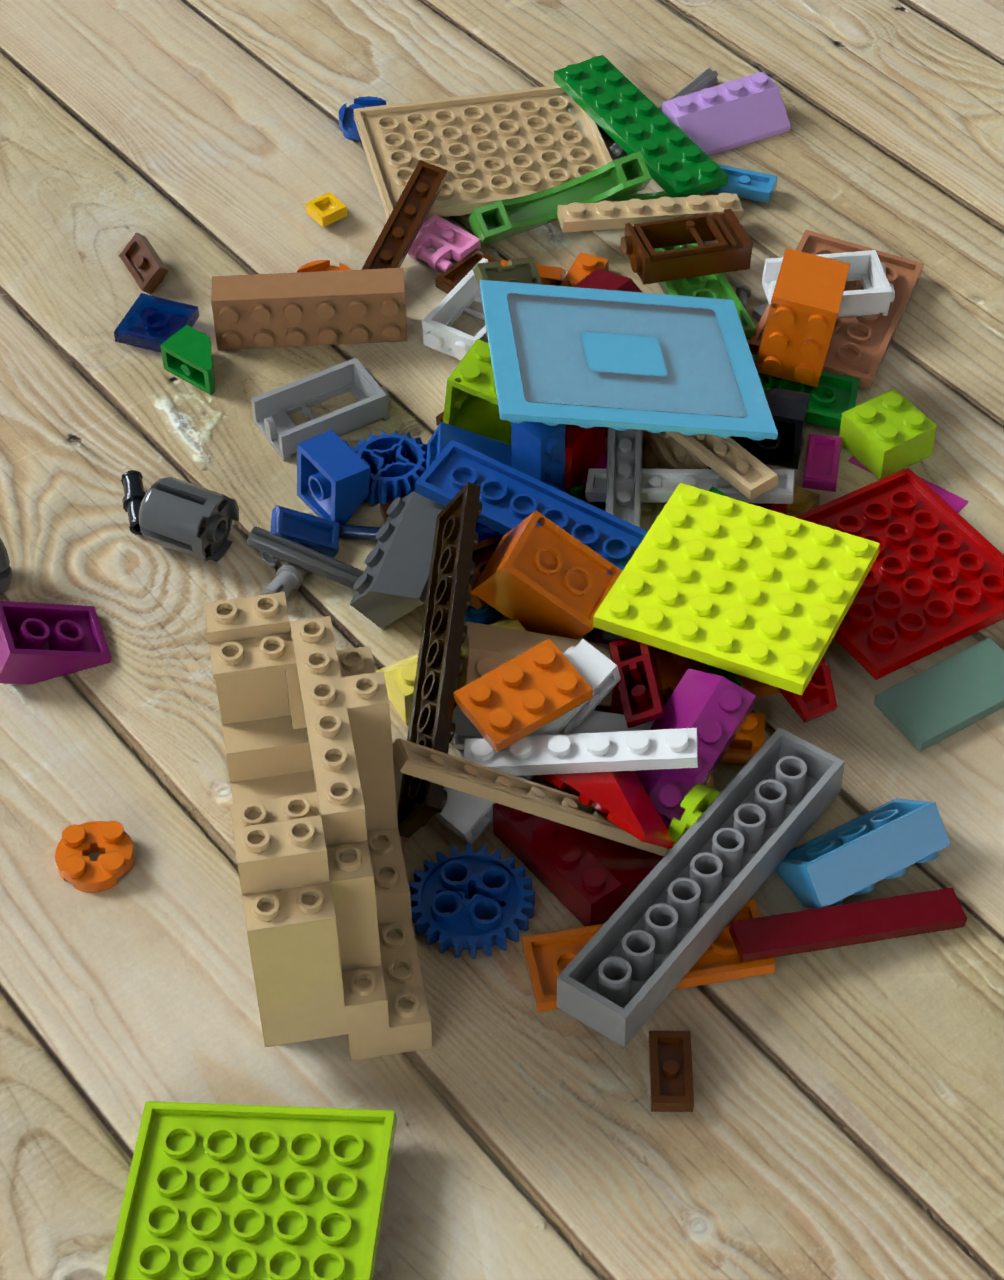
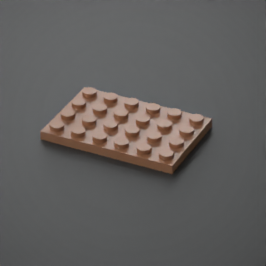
(858, 341)

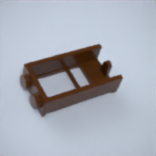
(728, 255)

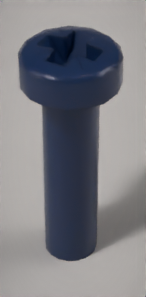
(358, 532)

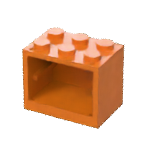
(802, 317)
(546, 579)

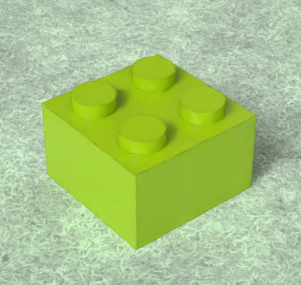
(887, 434)

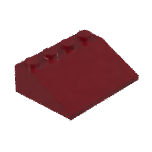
(577, 867)

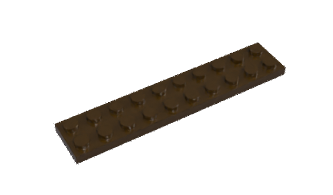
(440, 651)

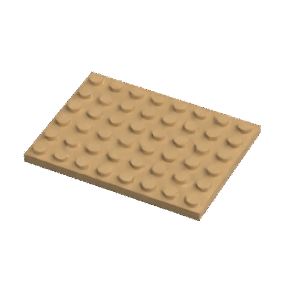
(488, 143)

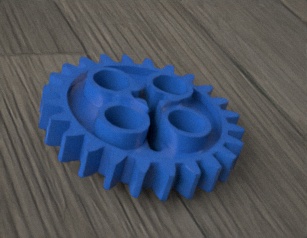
(471, 901)

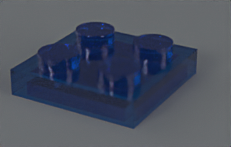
(154, 321)

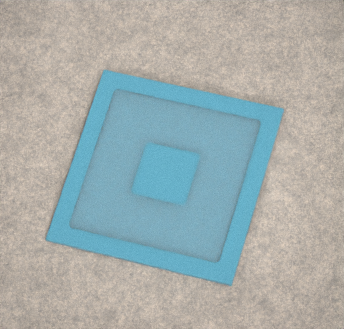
(623, 361)

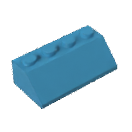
(864, 852)

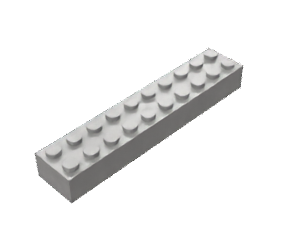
(698, 887)

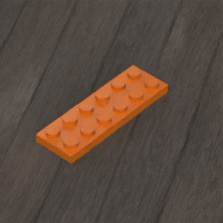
(551, 952)

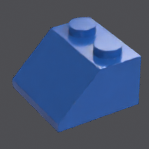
(331, 477)

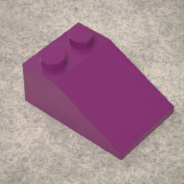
(48, 641)

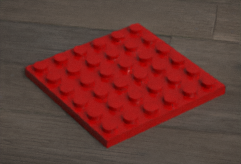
(929, 580)

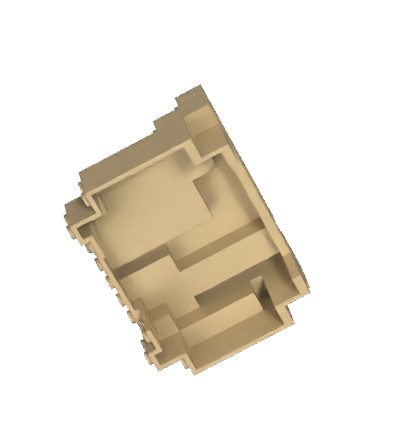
(316, 831)

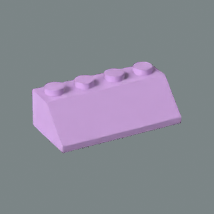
(730, 113)

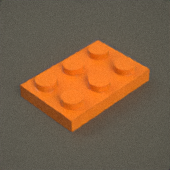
(523, 695)

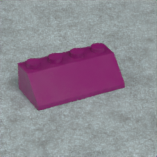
(718, 712)

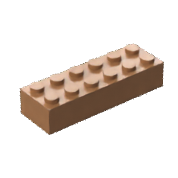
(309, 308)

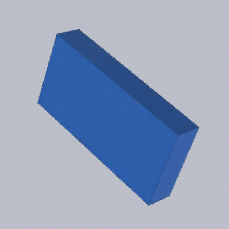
(306, 530)

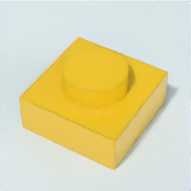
(326, 209)

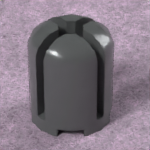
(188, 518)

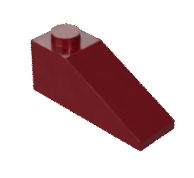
(639, 683)

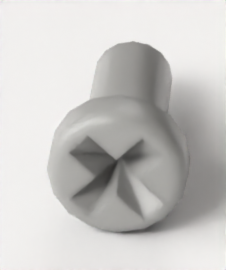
(743, 293)

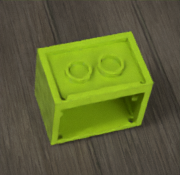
(472, 396)

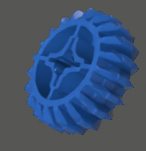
(394, 464)

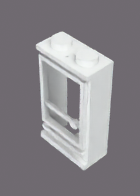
(864, 266)
(436, 325)

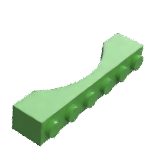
(531, 211)

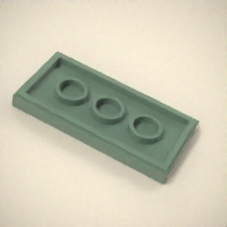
(947, 695)

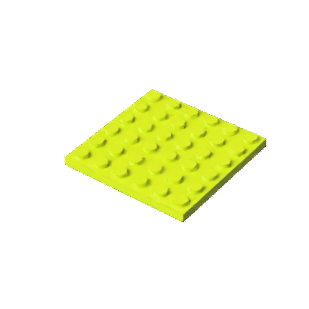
(738, 587)

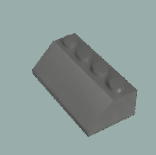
(399, 563)

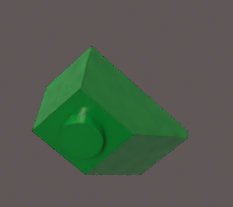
(190, 358)

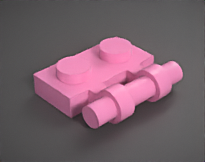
(447, 239)

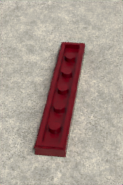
(847, 924)

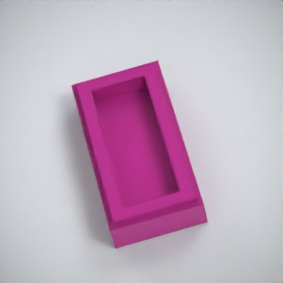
(822, 462)

